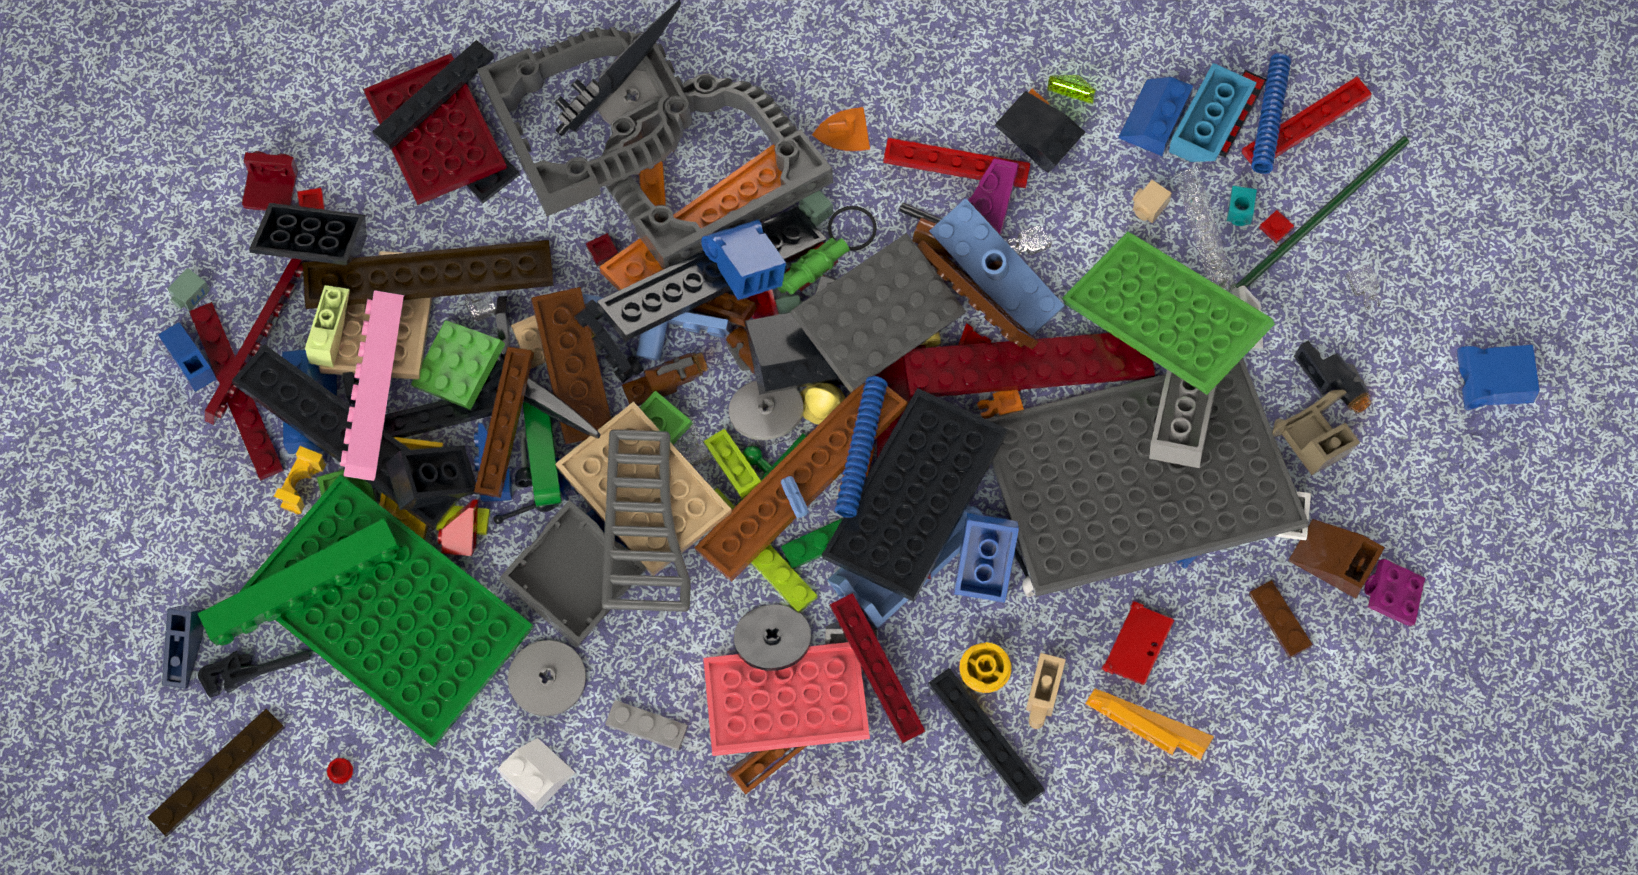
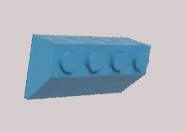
(1211, 115)

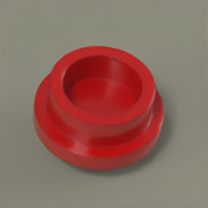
(340, 770)

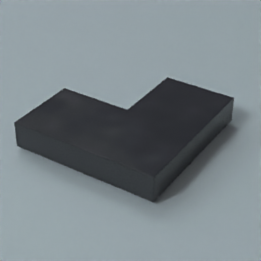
(492, 184)
(503, 321)

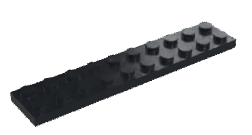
(697, 280)
(320, 418)

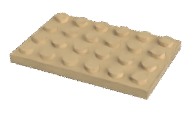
(693, 501)

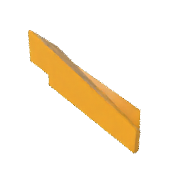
(1150, 725)

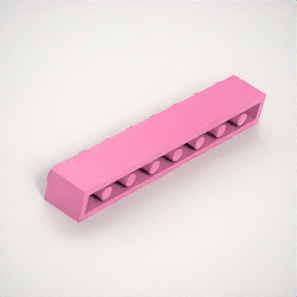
(373, 386)

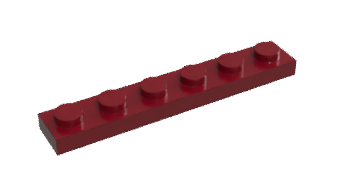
(877, 668)

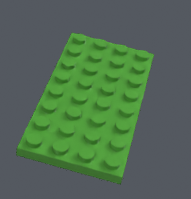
(1168, 312)

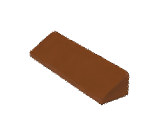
(756, 763)

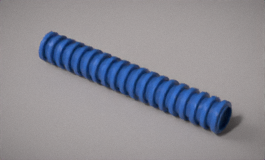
(1271, 113)
(861, 446)

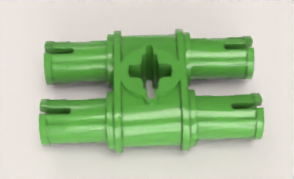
(813, 265)

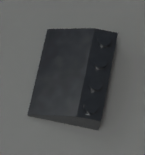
(310, 234)
(785, 355)

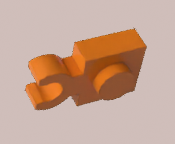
(1003, 403)

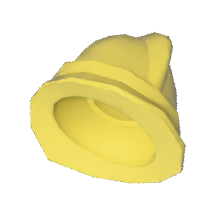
(820, 401)

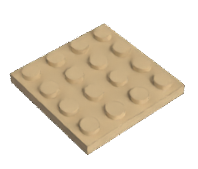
(409, 343)

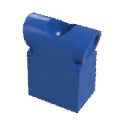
(746, 259)
(1498, 375)

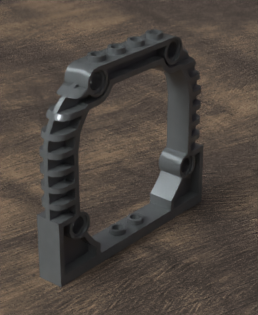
(799, 160)
(579, 180)

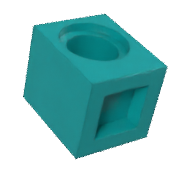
(1241, 197)

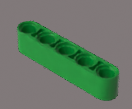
(542, 456)

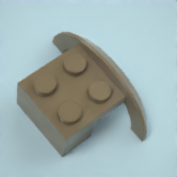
(1314, 438)

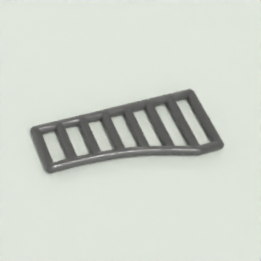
(668, 531)

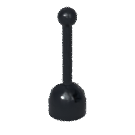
(498, 519)

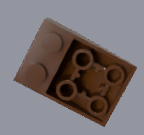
(1337, 556)

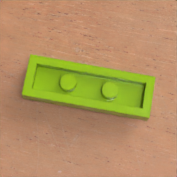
(732, 462)

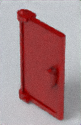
(1133, 649)

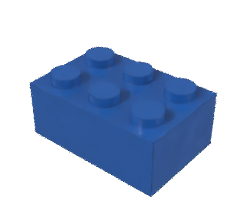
(986, 557)

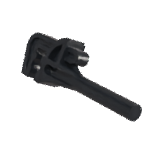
(238, 670)

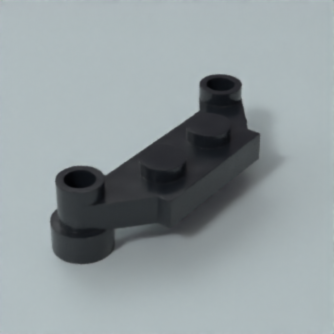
(625, 367)

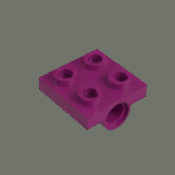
(1395, 592)

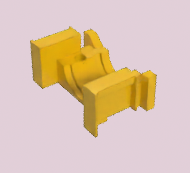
(305, 466)

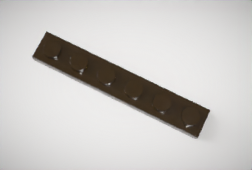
(216, 772)

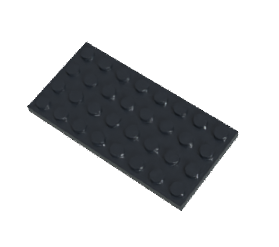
(915, 494)

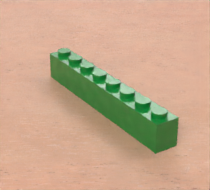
(299, 583)

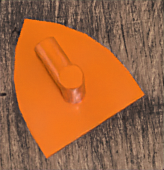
(844, 130)

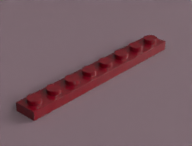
(261, 328)
(241, 406)

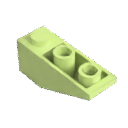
(327, 327)

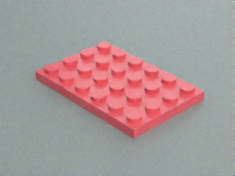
(786, 708)

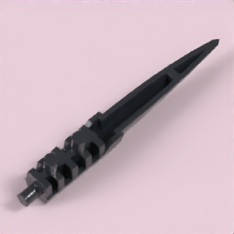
(597, 93)
(545, 401)

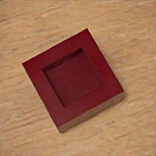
(601, 249)

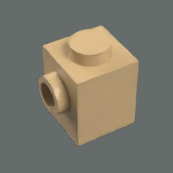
(1151, 201)

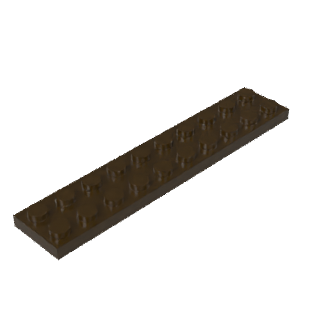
(434, 272)

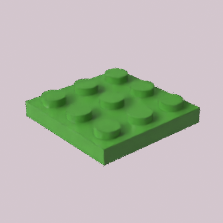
(458, 364)

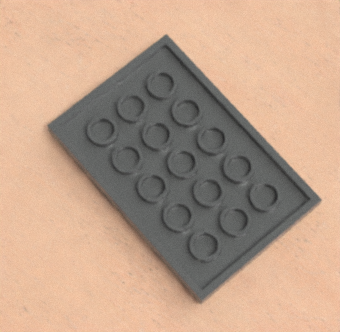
(878, 312)

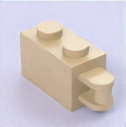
(1044, 689)

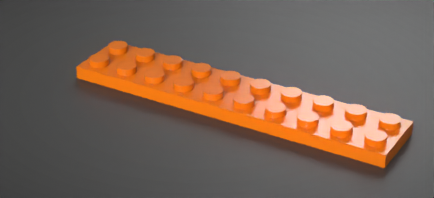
(735, 191)

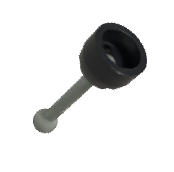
(523, 473)

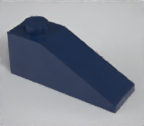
(182, 644)

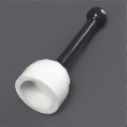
(1027, 585)

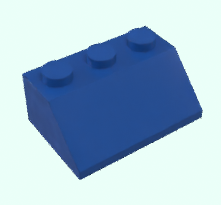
(1156, 114)

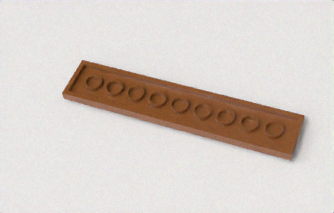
(812, 465)

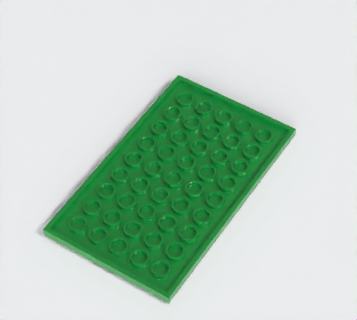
(409, 629)

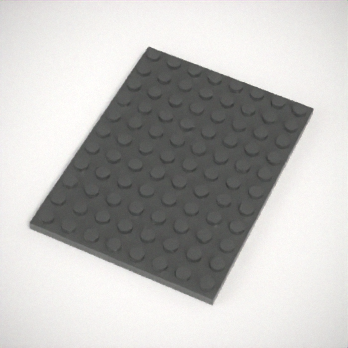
(1103, 509)

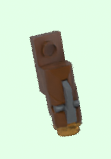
(665, 377)

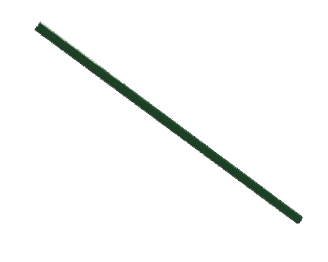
(1323, 212)

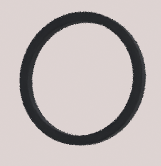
(854, 208)

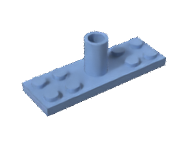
(1014, 285)
(652, 341)

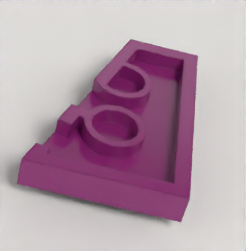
(994, 192)

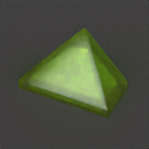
(1072, 86)

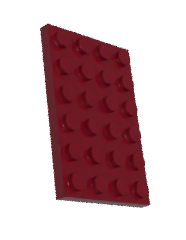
(448, 146)

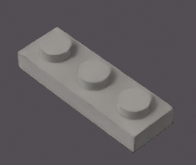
(646, 725)

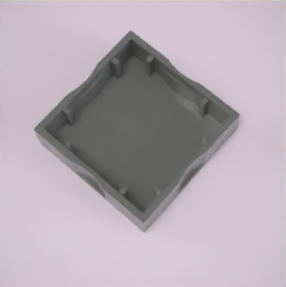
(564, 574)

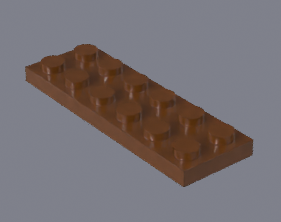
(977, 297)
(571, 359)

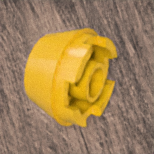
(985, 667)

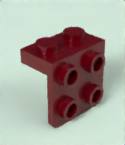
(268, 180)

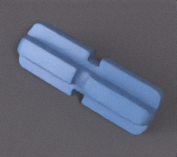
(794, 497)

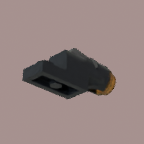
(1334, 374)

